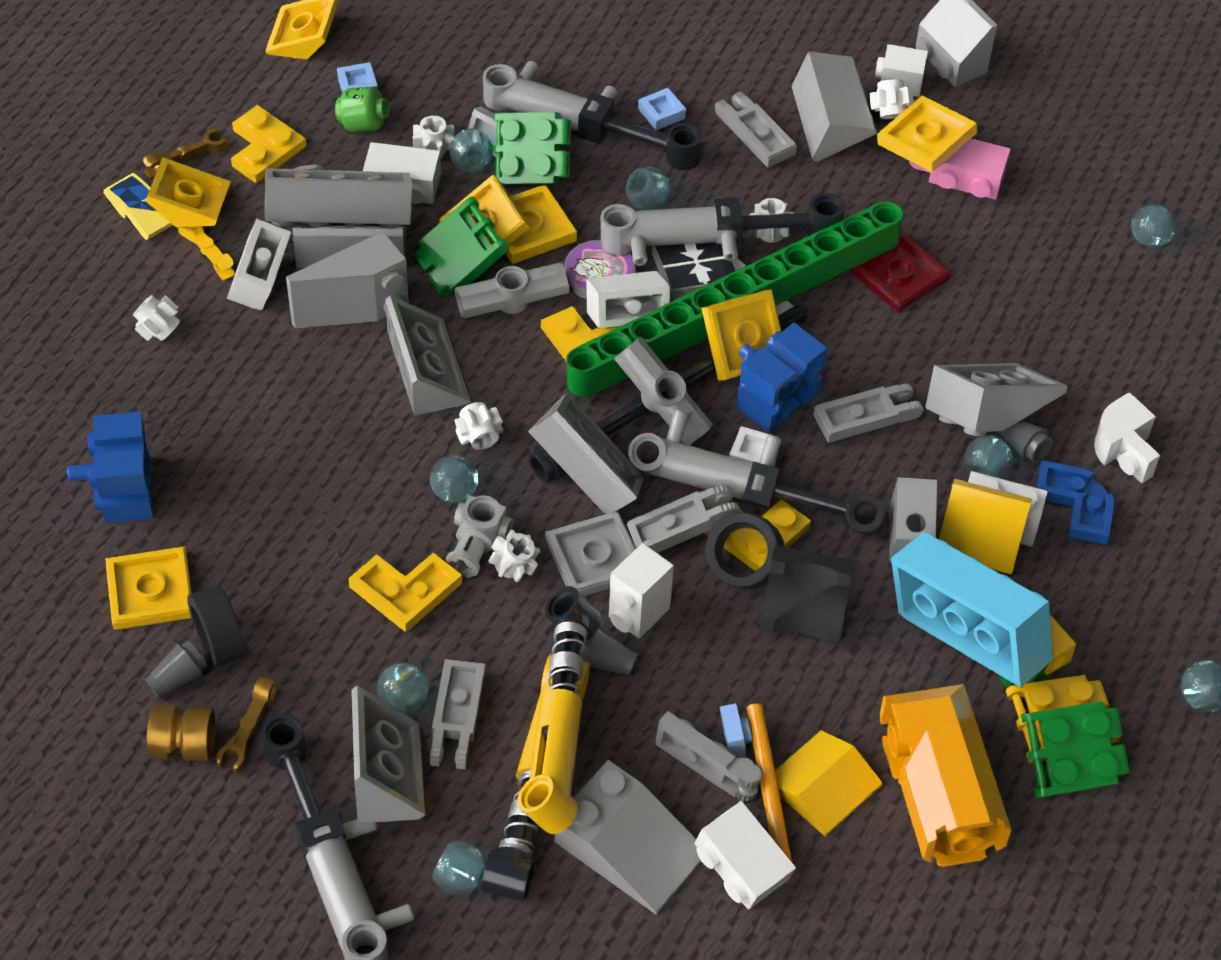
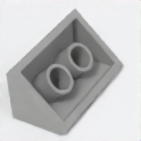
(831, 104)
(318, 243)
(424, 358)
(588, 455)
(385, 761)

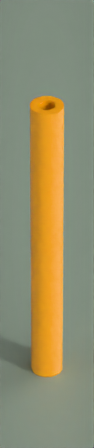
(768, 783)

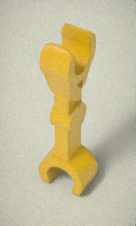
(221, 262)

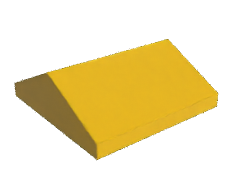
(301, 28)
(187, 194)
(826, 781)

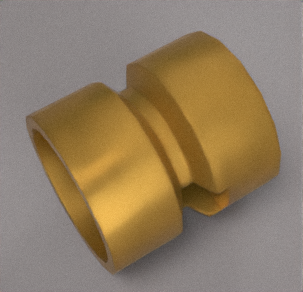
(181, 732)

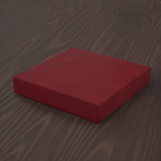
(902, 274)

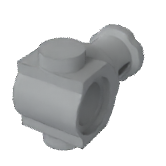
(477, 536)

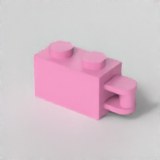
(973, 168)

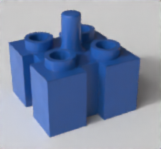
(778, 377)
(118, 467)

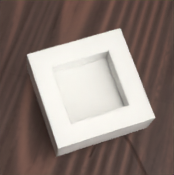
(748, 445)

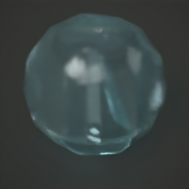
(471, 150)
(647, 188)
(1153, 225)
(988, 456)
(453, 478)
(1202, 686)
(403, 687)
(459, 868)

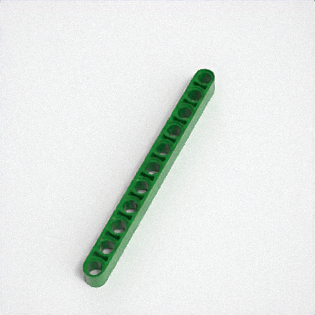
(785, 272)

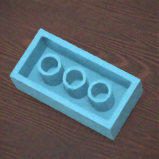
(973, 608)

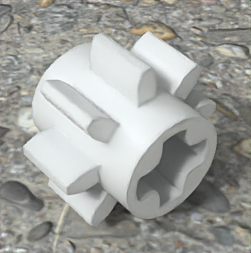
(891, 98)
(433, 134)
(771, 206)
(156, 318)
(479, 425)
(514, 555)

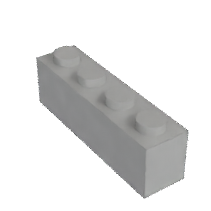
(337, 197)

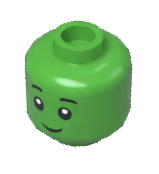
(362, 109)

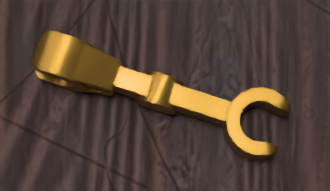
(186, 153)
(238, 745)

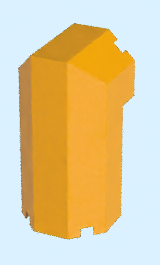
(944, 774)

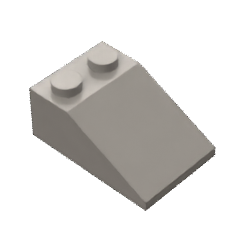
(348, 285)
(989, 395)
(630, 838)

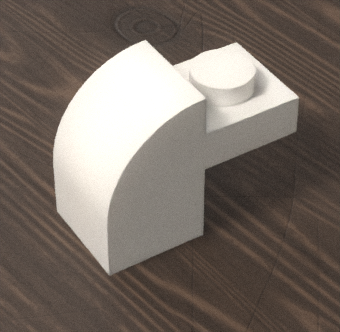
(1122, 437)

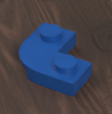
(1089, 500)

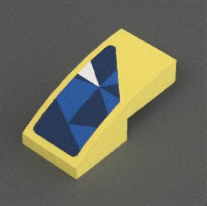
(129, 200)

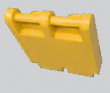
(1053, 695)

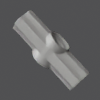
(511, 290)
(647, 374)

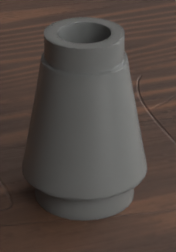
(1028, 441)
(608, 654)
(177, 669)

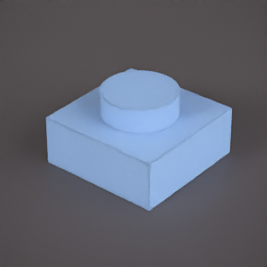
(356, 76)
(662, 109)
(736, 730)

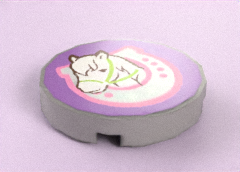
(592, 261)

